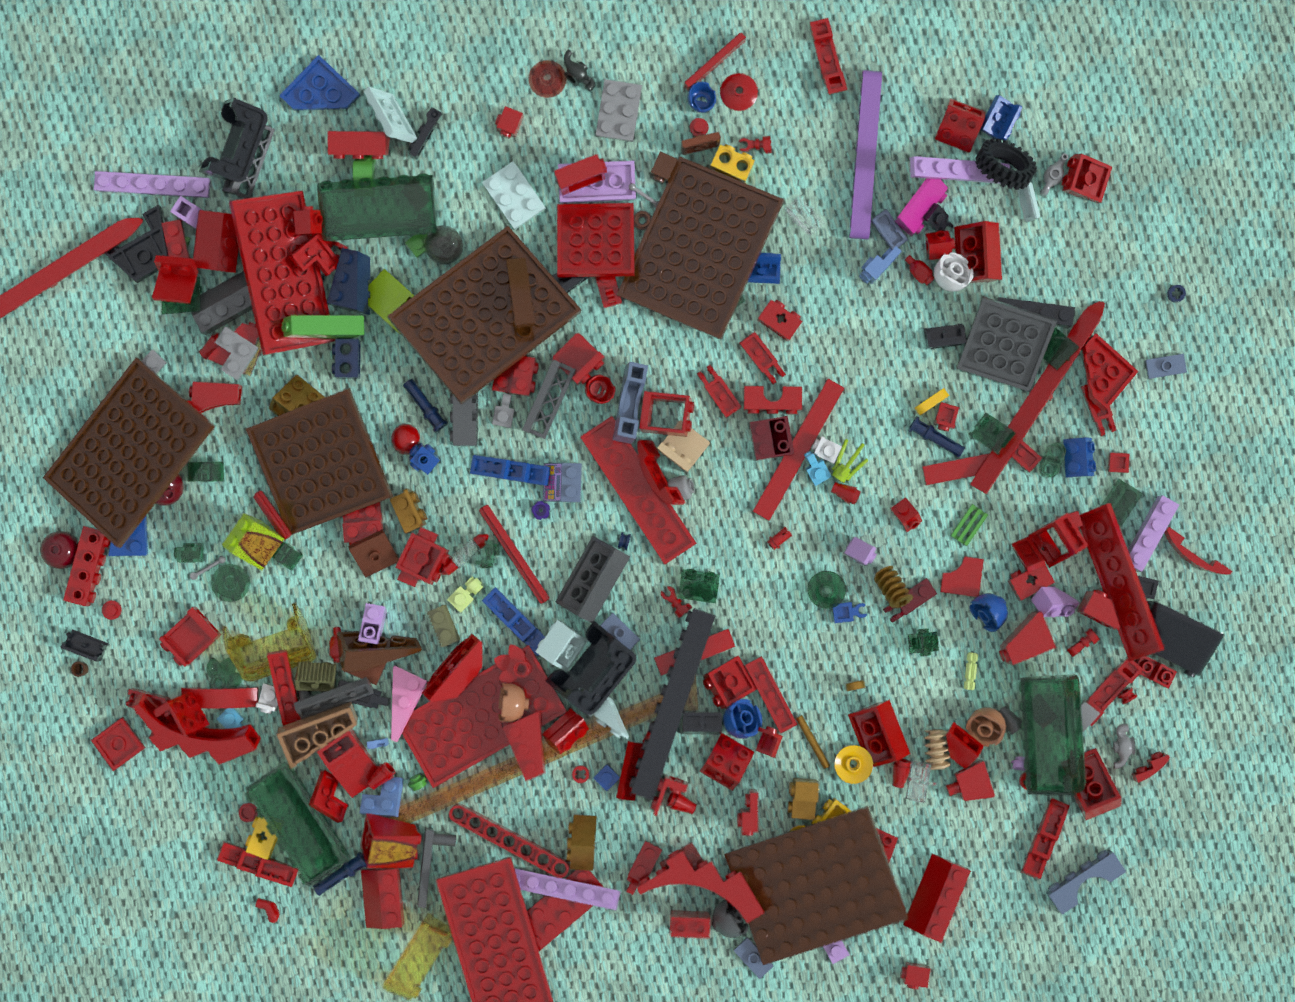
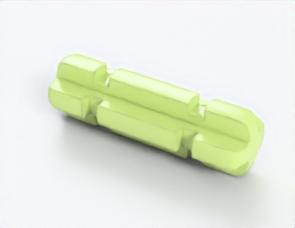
(971, 669)

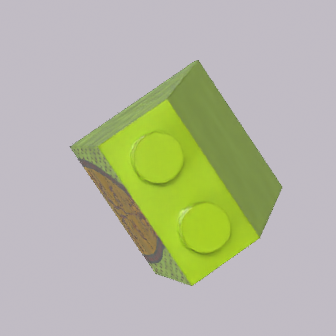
(253, 541)

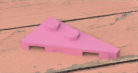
(405, 696)

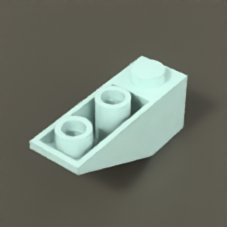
(609, 715)

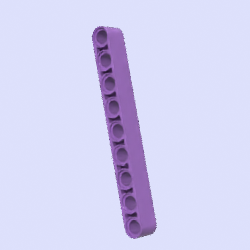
(866, 154)

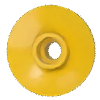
(861, 771)

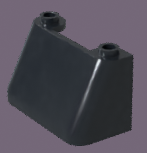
(242, 142)
(1184, 639)
(595, 672)

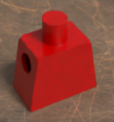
(972, 783)

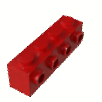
(86, 567)

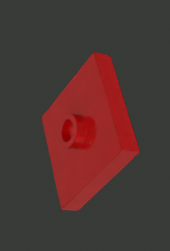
(118, 744)

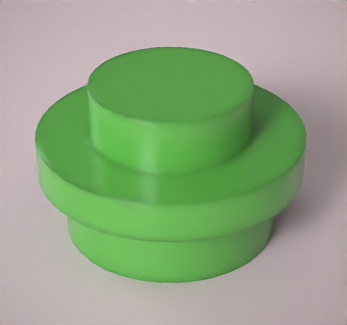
(417, 782)

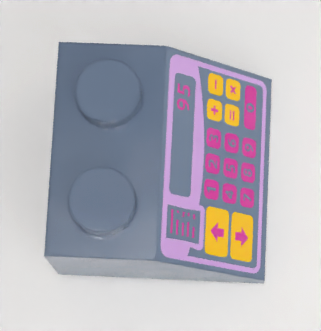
(563, 483)

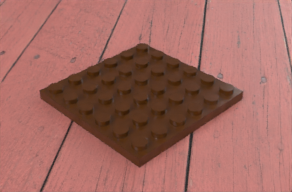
(319, 461)

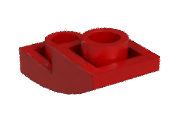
(1156, 671)
(1155, 763)

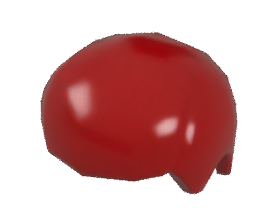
(592, 388)
(404, 438)

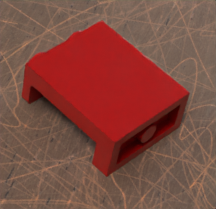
(189, 637)
(690, 924)

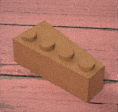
(310, 734)

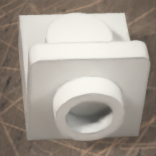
(826, 449)
(267, 700)

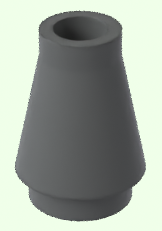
(1013, 722)

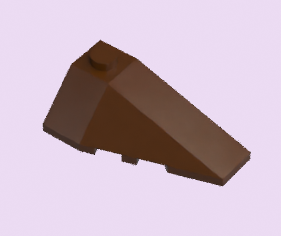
(362, 656)

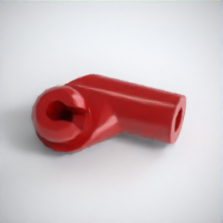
(270, 908)

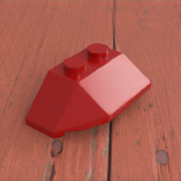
(455, 671)

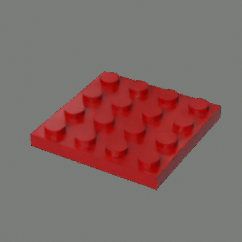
(595, 240)

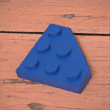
(319, 89)

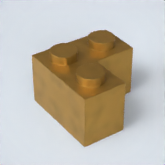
(804, 798)
(582, 842)

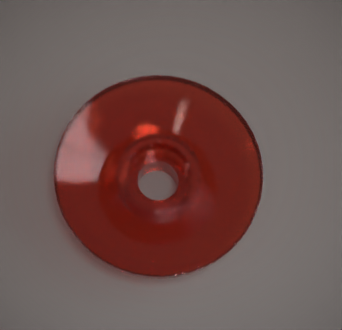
(551, 87)

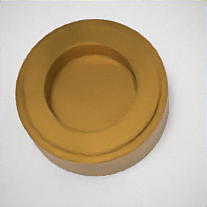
(855, 685)

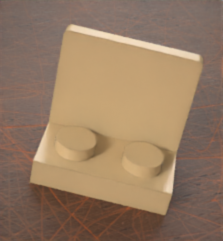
(683, 450)

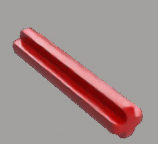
(272, 515)

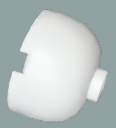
(952, 272)

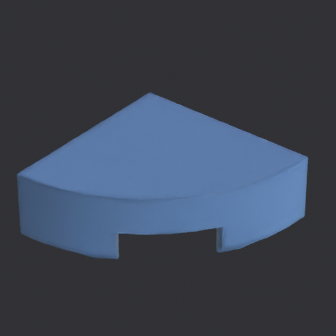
(371, 744)

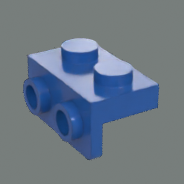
(1000, 118)
(766, 269)
(1079, 457)

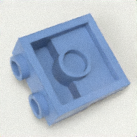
(875, 267)

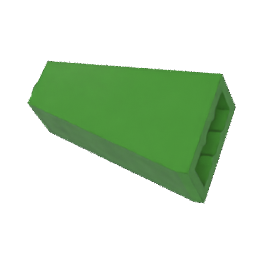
(323, 326)

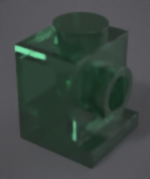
(190, 553)

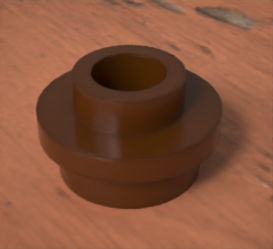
(646, 215)

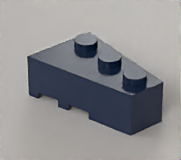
(350, 282)

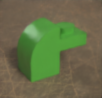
(364, 168)

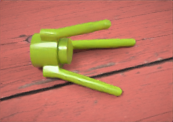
(842, 472)

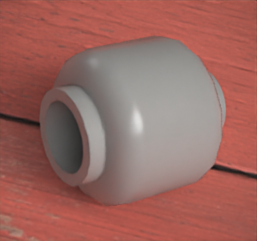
(684, 485)

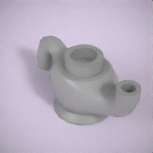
(1053, 174)
(1123, 746)

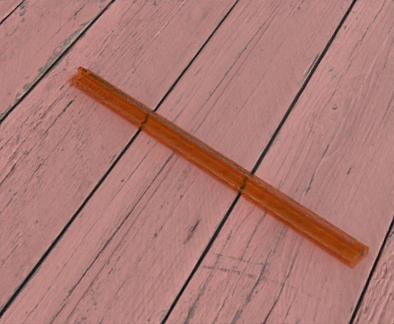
(510, 768)

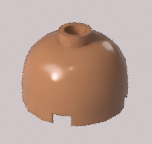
(512, 703)
(986, 726)

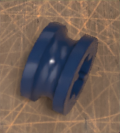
(1172, 289)
(624, 541)

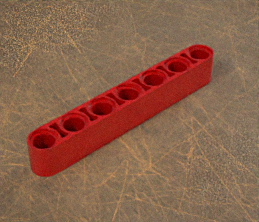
(515, 848)

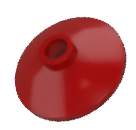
(738, 101)

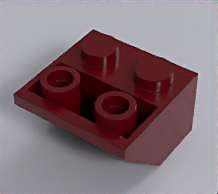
(771, 438)

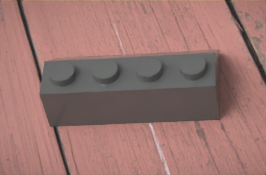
(223, 304)
(592, 579)

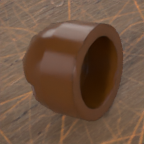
(77, 668)

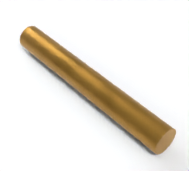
(812, 741)

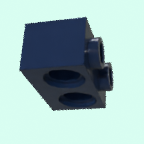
(351, 358)

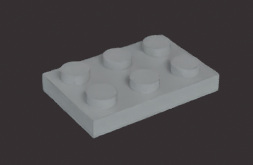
(618, 110)

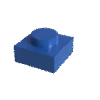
(606, 777)

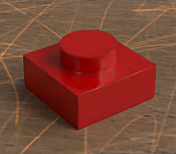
(1118, 462)

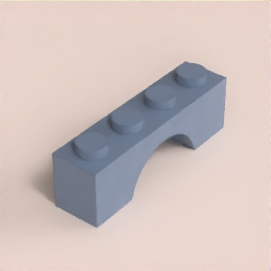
(627, 413)
(1065, 894)

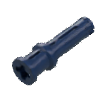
(429, 412)
(928, 432)
(347, 870)

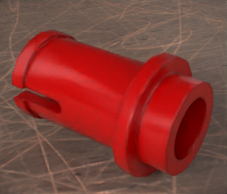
(779, 538)

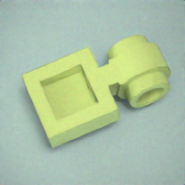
(461, 598)

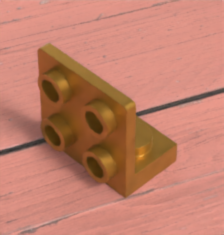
(293, 396)
(408, 510)

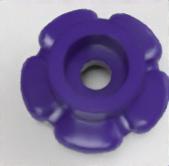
(540, 505)

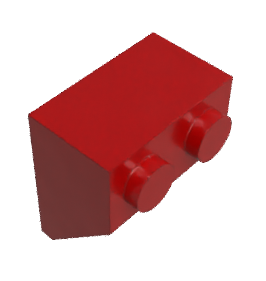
(1099, 608)

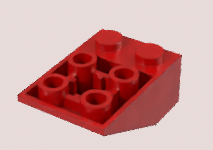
(349, 762)

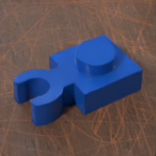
(844, 612)

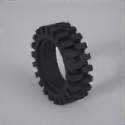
(1020, 160)

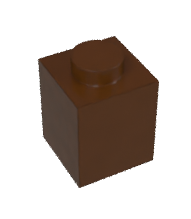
(663, 167)

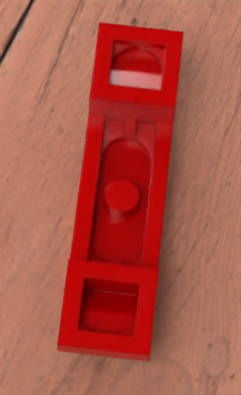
(827, 56)
(647, 456)
(1175, 541)
(1113, 686)
(225, 697)

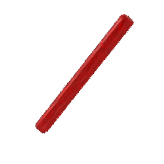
(514, 554)

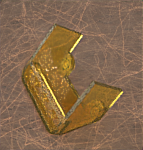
(251, 656)
(418, 958)

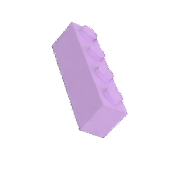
(1151, 531)

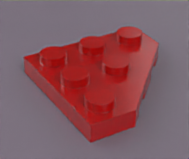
(1105, 372)

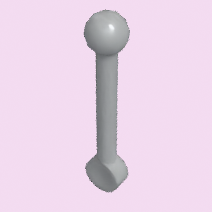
(632, 187)
(193, 575)

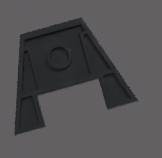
(139, 255)

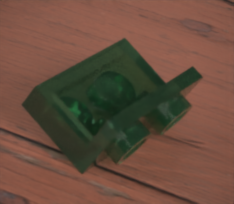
(492, 552)
(698, 585)

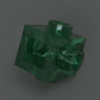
(923, 642)

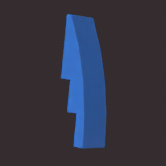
(510, 470)
(513, 619)

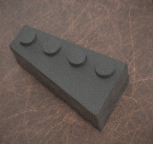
(464, 422)

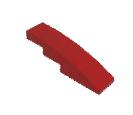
(715, 644)
(1045, 839)
(266, 869)

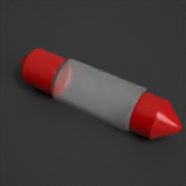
(464, 554)

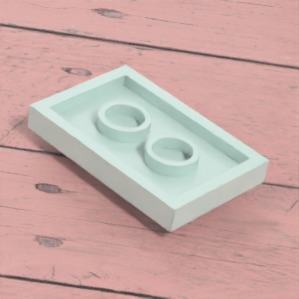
(390, 115)
(514, 195)

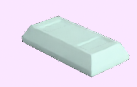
(1028, 203)

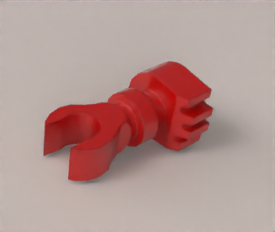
(765, 144)
(676, 603)
(1084, 641)

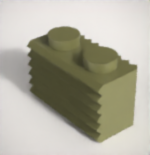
(443, 626)
(315, 676)

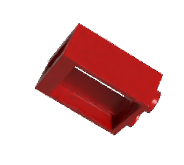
(580, 174)
(647, 409)
(1068, 534)

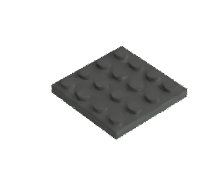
(1006, 343)

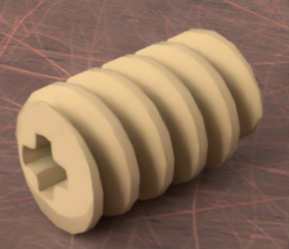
(937, 749)

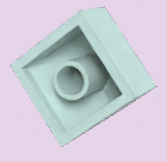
(561, 645)

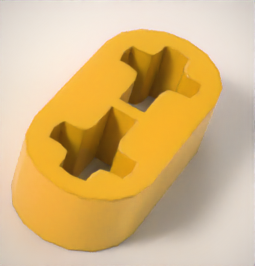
(932, 401)

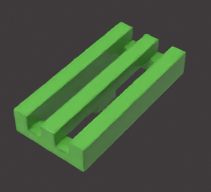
(960, 524)

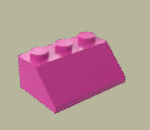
(912, 216)

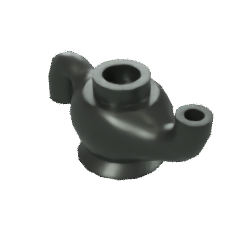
(577, 72)

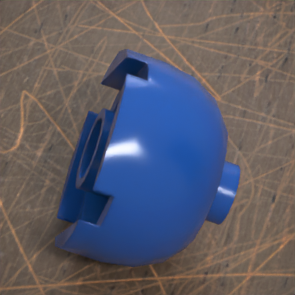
(993, 613)
(742, 719)

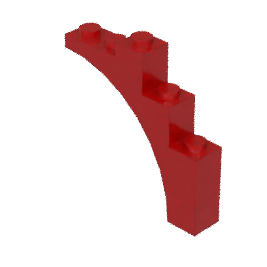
(214, 395)
(220, 743)
(733, 889)

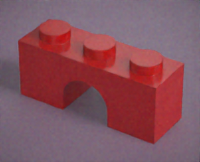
(755, 400)

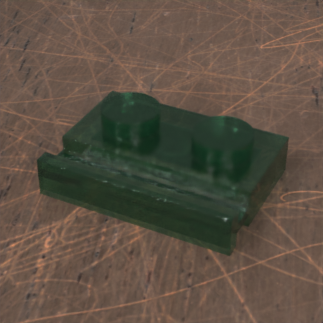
(992, 433)
(1123, 500)

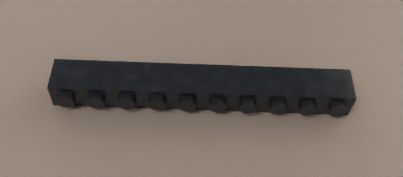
(673, 703)

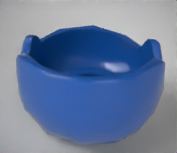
(701, 89)

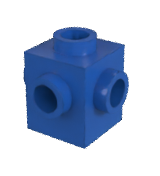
(427, 463)

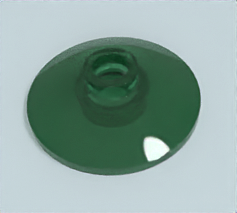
(828, 580)

